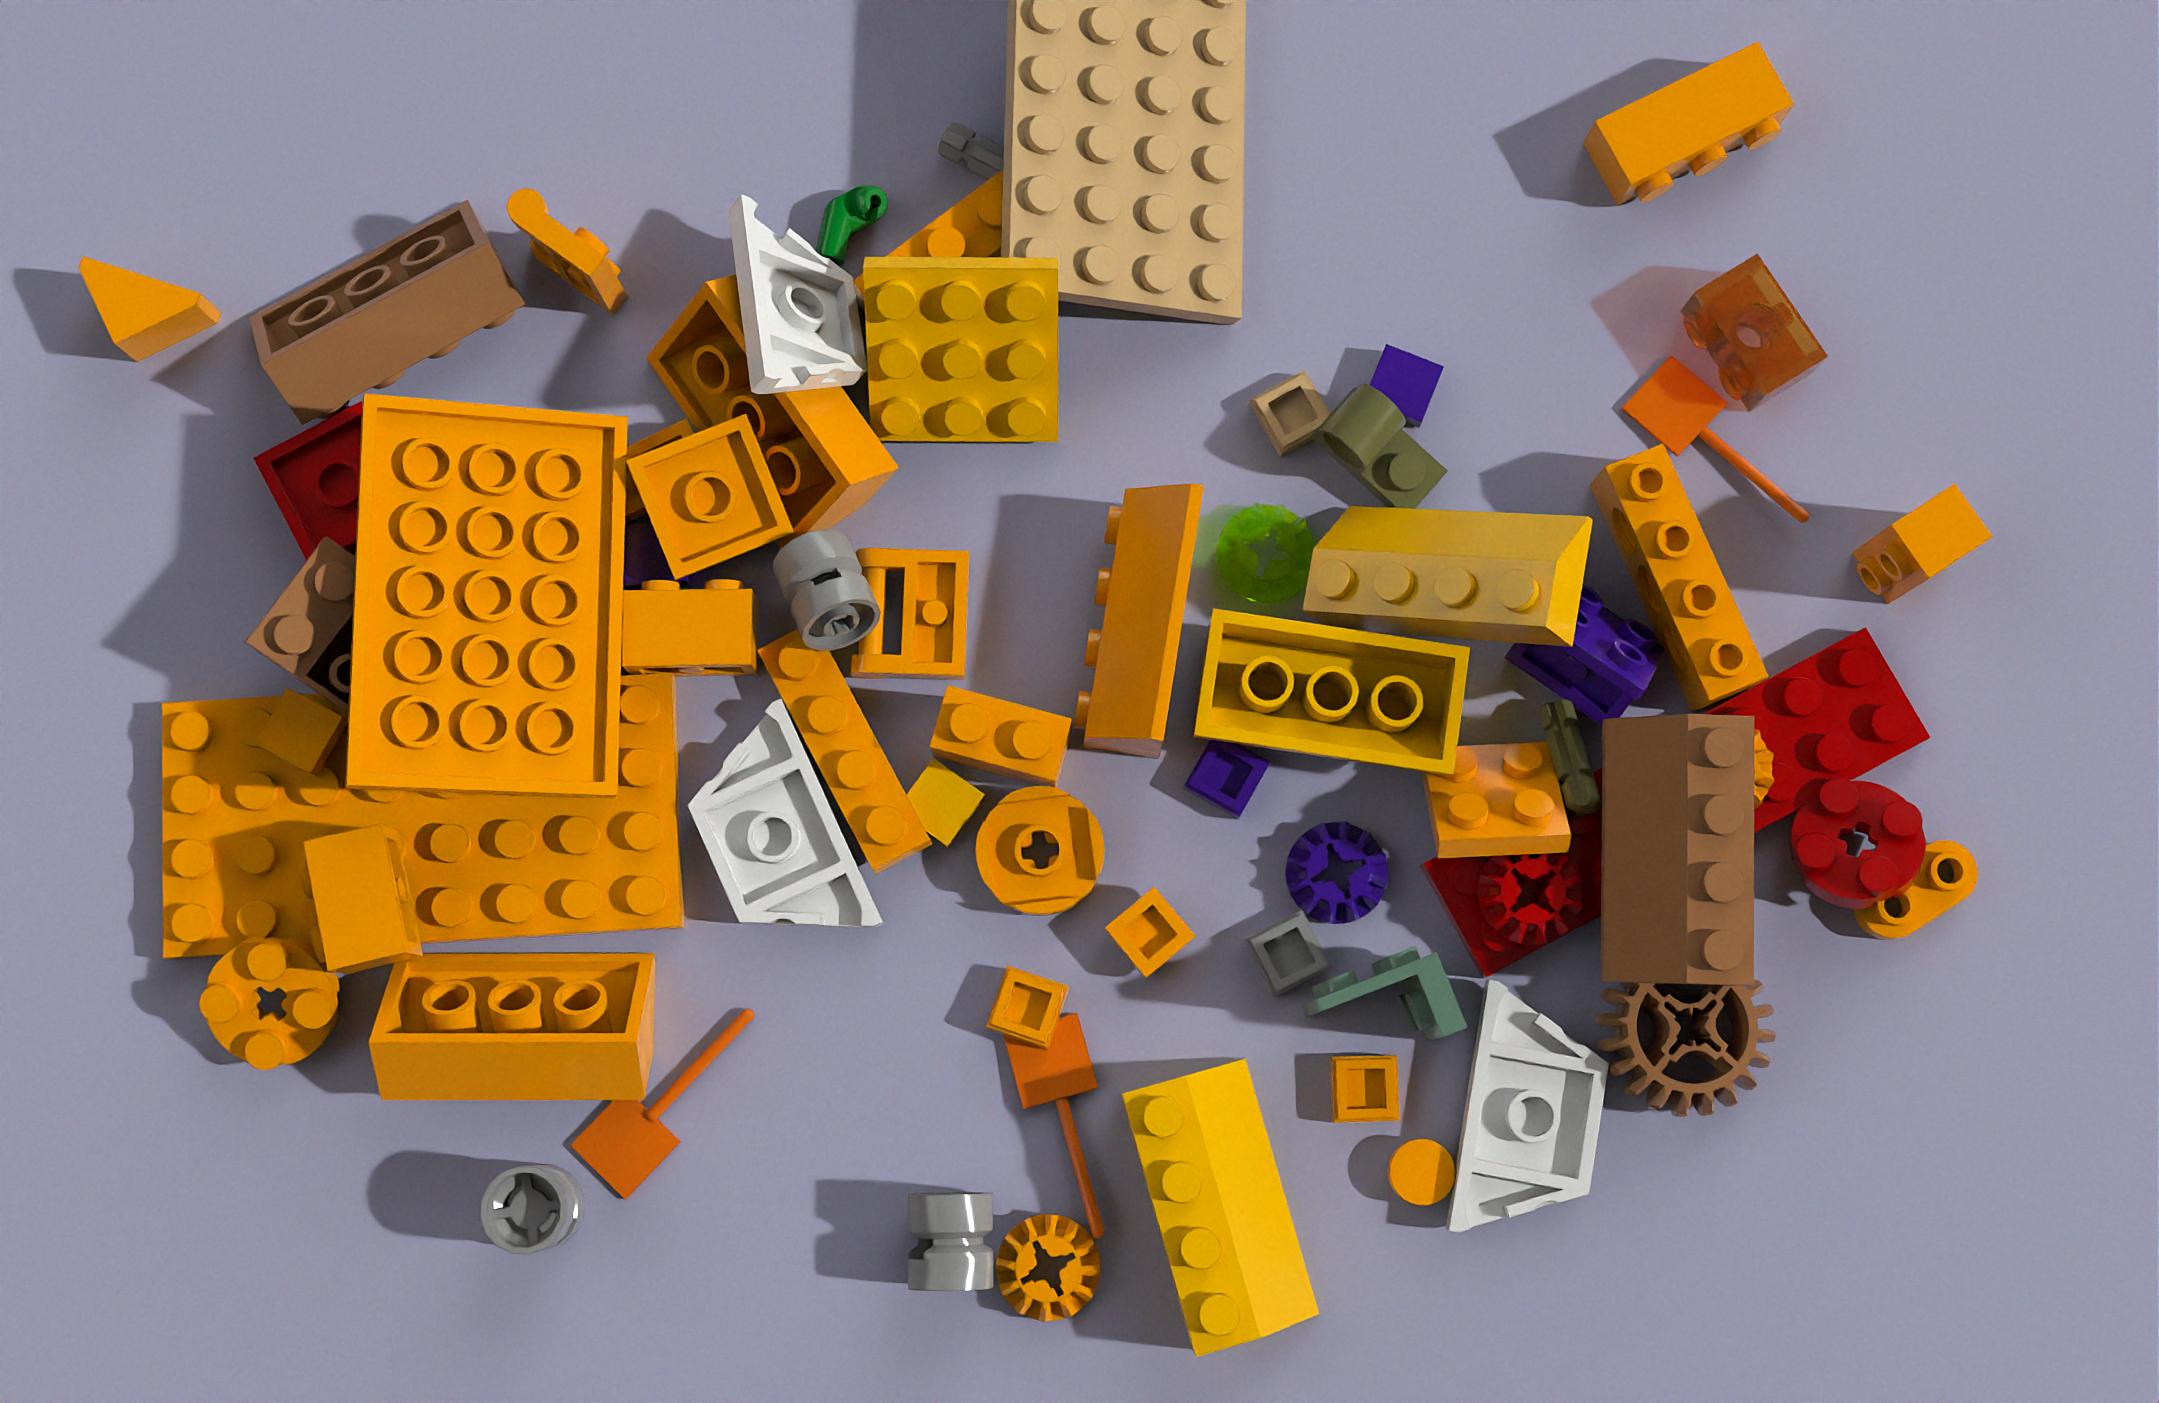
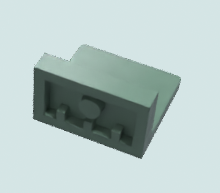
(1428, 999)

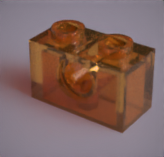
(1755, 300)

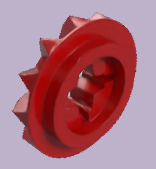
(1529, 924)

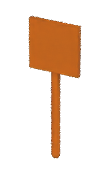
(1678, 408)
(1054, 1076)
(629, 1140)

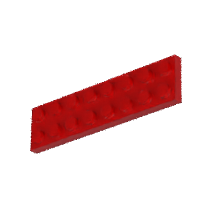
(1819, 720)

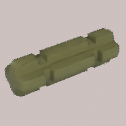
(1570, 758)

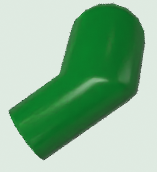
(846, 217)

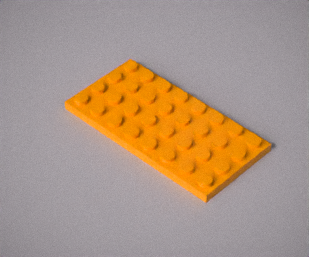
(471, 859)

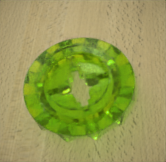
(1239, 565)

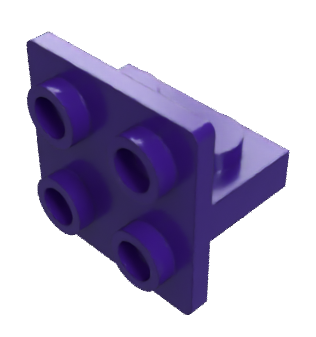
(1604, 667)

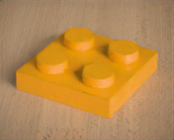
(710, 496)
(1498, 803)

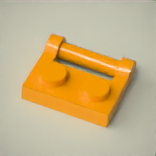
(573, 257)
(932, 614)

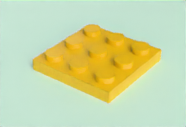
(962, 348)

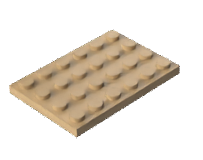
(1129, 151)

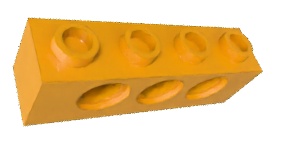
(1677, 578)

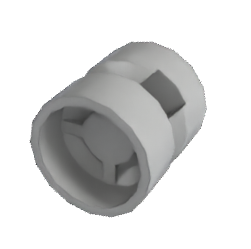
(826, 590)
(532, 1208)
(950, 1241)

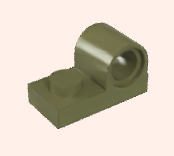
(1370, 444)

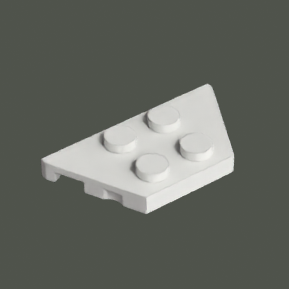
(794, 310)
(779, 836)
(1525, 1116)

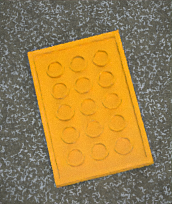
(487, 599)

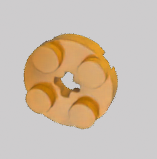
(1011, 828)
(262, 1037)

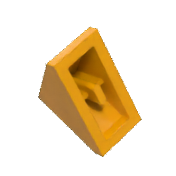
(143, 311)

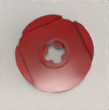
(1872, 876)

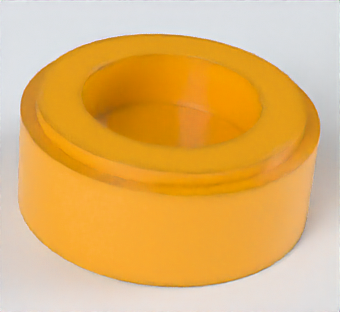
(1421, 1171)

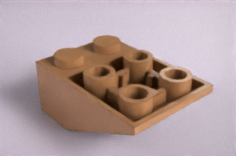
(312, 624)

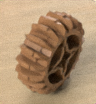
(1709, 1047)

